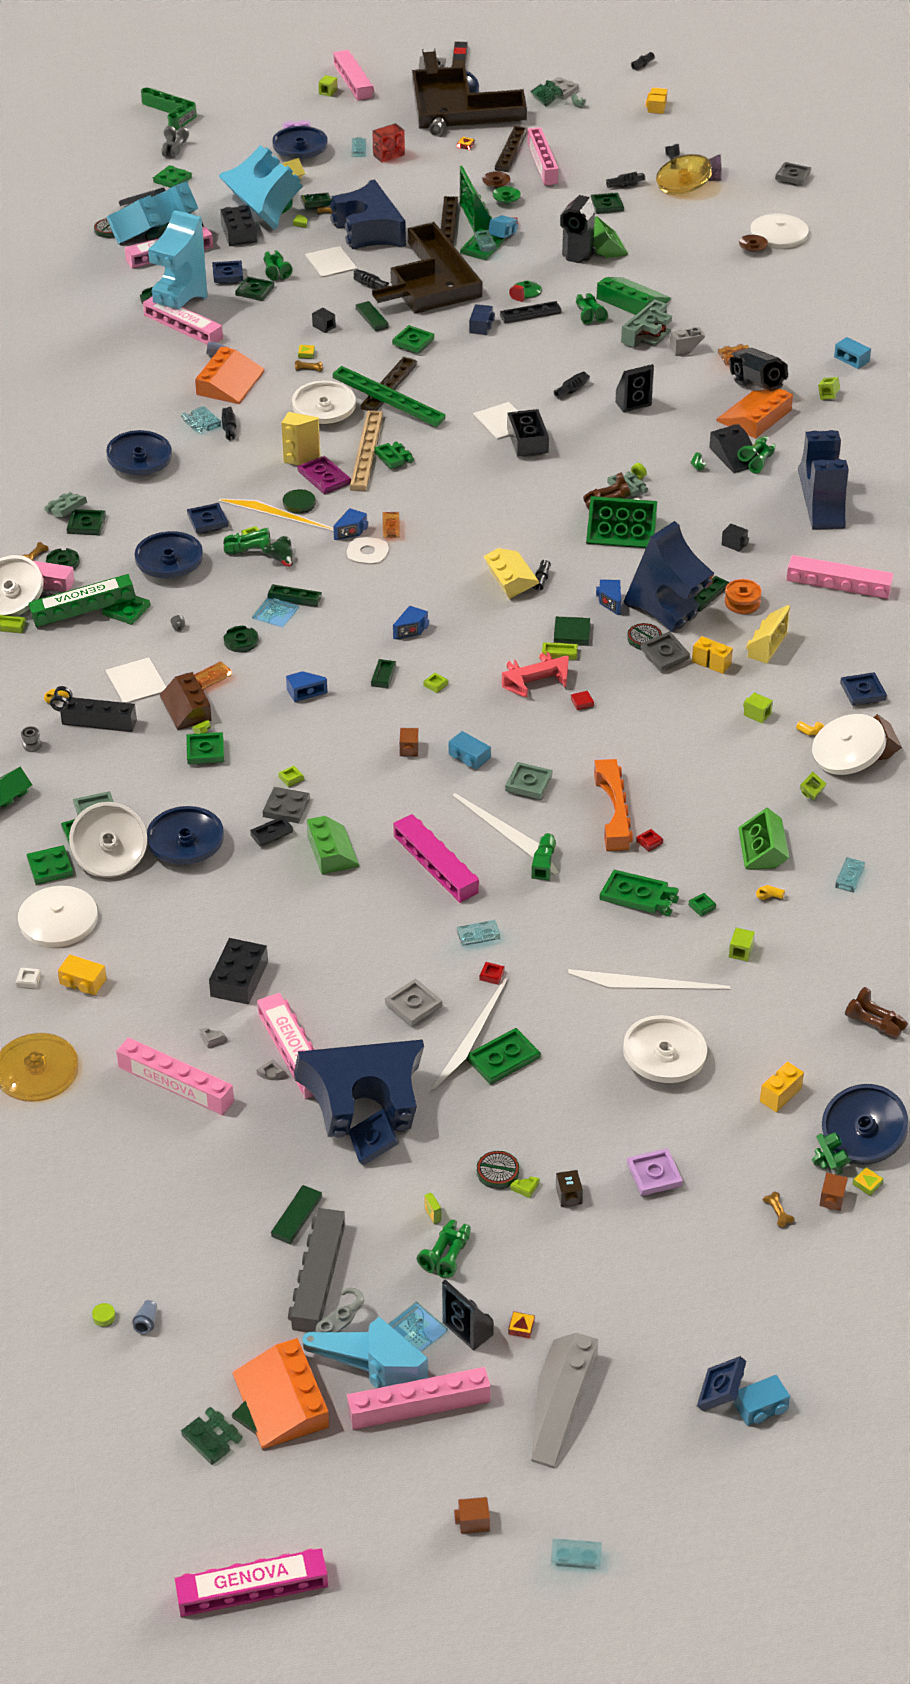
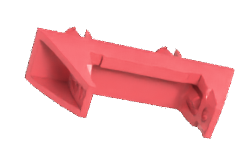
(516, 677)

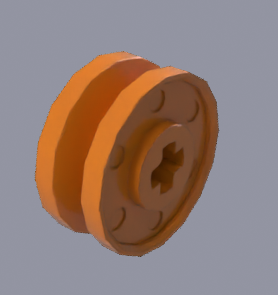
(743, 596)

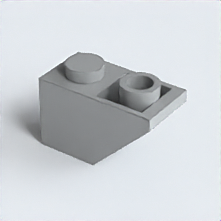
(685, 340)

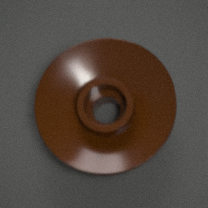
(496, 179)
(753, 242)

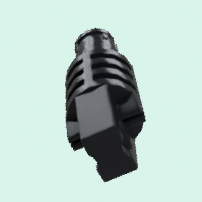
(625, 179)
(369, 279)
(572, 384)
(228, 422)

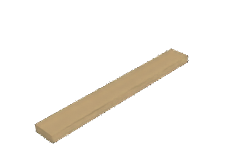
(366, 451)

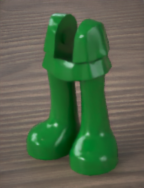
(272, 262)
(591, 308)
(757, 463)
(239, 543)
(448, 1236)

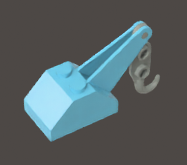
(380, 1351)

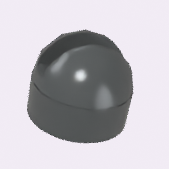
(178, 618)

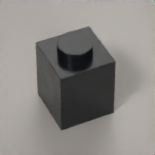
(323, 320)
(735, 537)

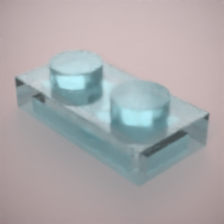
(358, 147)
(485, 241)
(850, 874)
(478, 933)
(576, 1553)

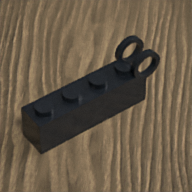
(95, 713)

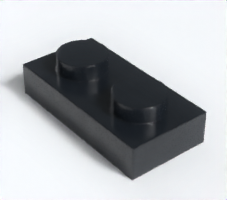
(271, 831)

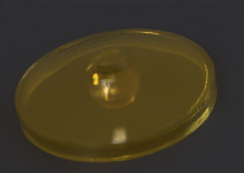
(684, 174)
(37, 1067)

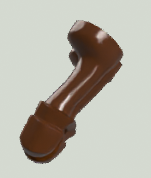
(617, 490)
(861, 1007)

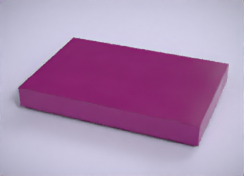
(324, 474)

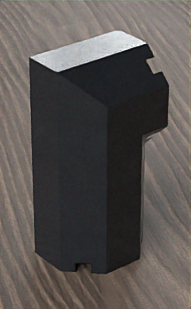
(578, 229)
(758, 368)

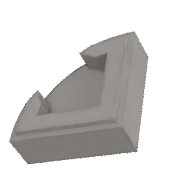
(212, 1037)
(271, 1071)

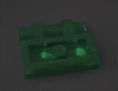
(543, 94)
(206, 1440)

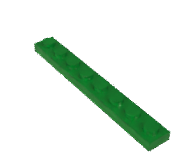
(389, 396)

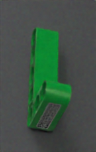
(180, 110)

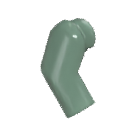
(581, 103)

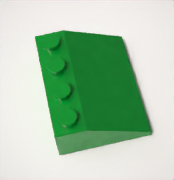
(472, 203)
(627, 294)
(621, 521)

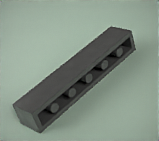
(318, 1270)

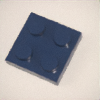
(227, 271)
(207, 518)
(863, 688)
(373, 1137)
(721, 1383)

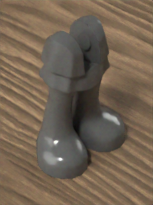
(170, 144)

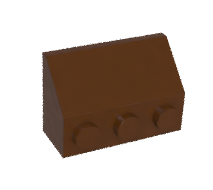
(186, 701)

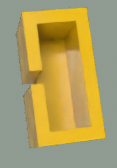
(656, 100)
(719, 654)
(82, 974)
(781, 1086)

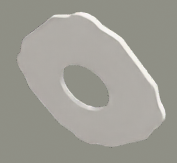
(380, 546)

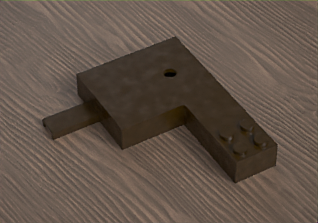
(449, 90)
(425, 281)

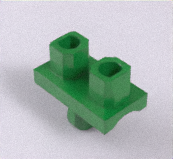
(835, 1161)

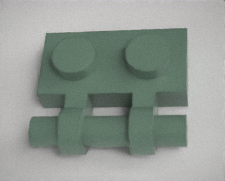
(632, 481)
(65, 504)

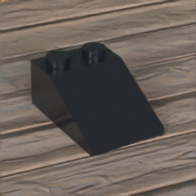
(635, 388)
(726, 444)
(465, 1317)

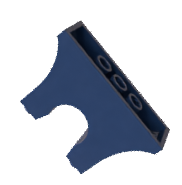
(368, 217)
(824, 479)
(669, 579)
(357, 1072)

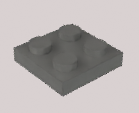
(793, 173)
(665, 651)
(286, 803)

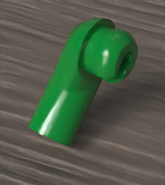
(696, 461)

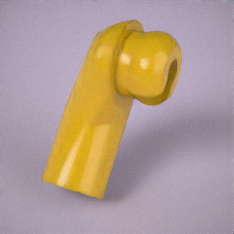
(48, 695)
(809, 730)
(769, 891)

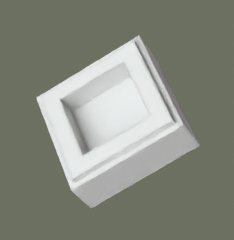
(28, 978)

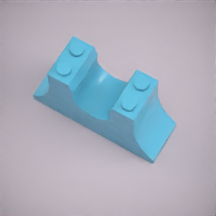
(263, 184)
(151, 212)
(183, 257)

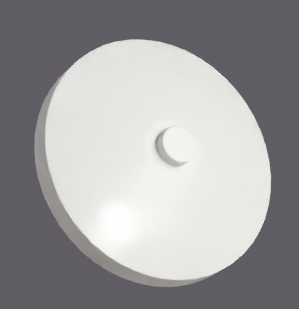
(780, 230)
(325, 400)
(19, 584)
(849, 744)
(108, 839)
(57, 916)
(664, 1049)

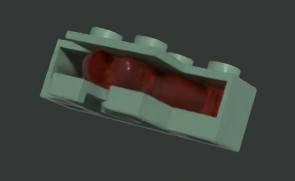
(647, 325)

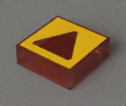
(465, 143)
(521, 1324)

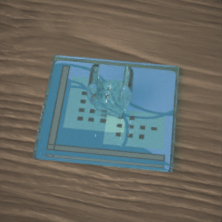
(275, 612)
(418, 1326)

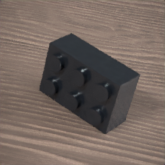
(238, 225)
(527, 432)
(238, 971)

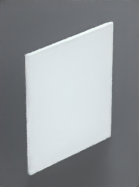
(331, 261)
(496, 419)
(136, 680)

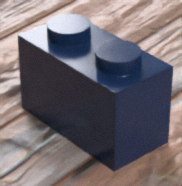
(481, 319)

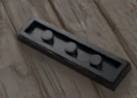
(132, 199)
(530, 312)

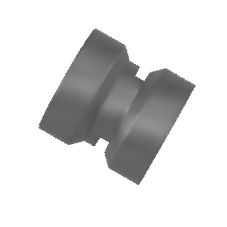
(437, 126)
(31, 740)

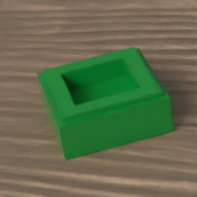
(702, 904)

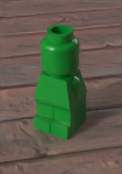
(542, 858)

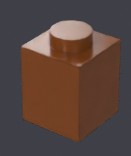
(409, 741)
(833, 1191)
(472, 1515)

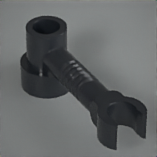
(672, 151)

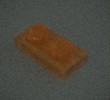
(391, 525)
(213, 675)

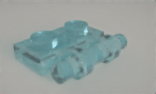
(201, 419)

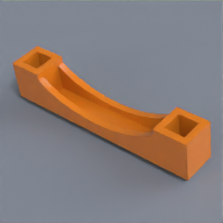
(617, 832)

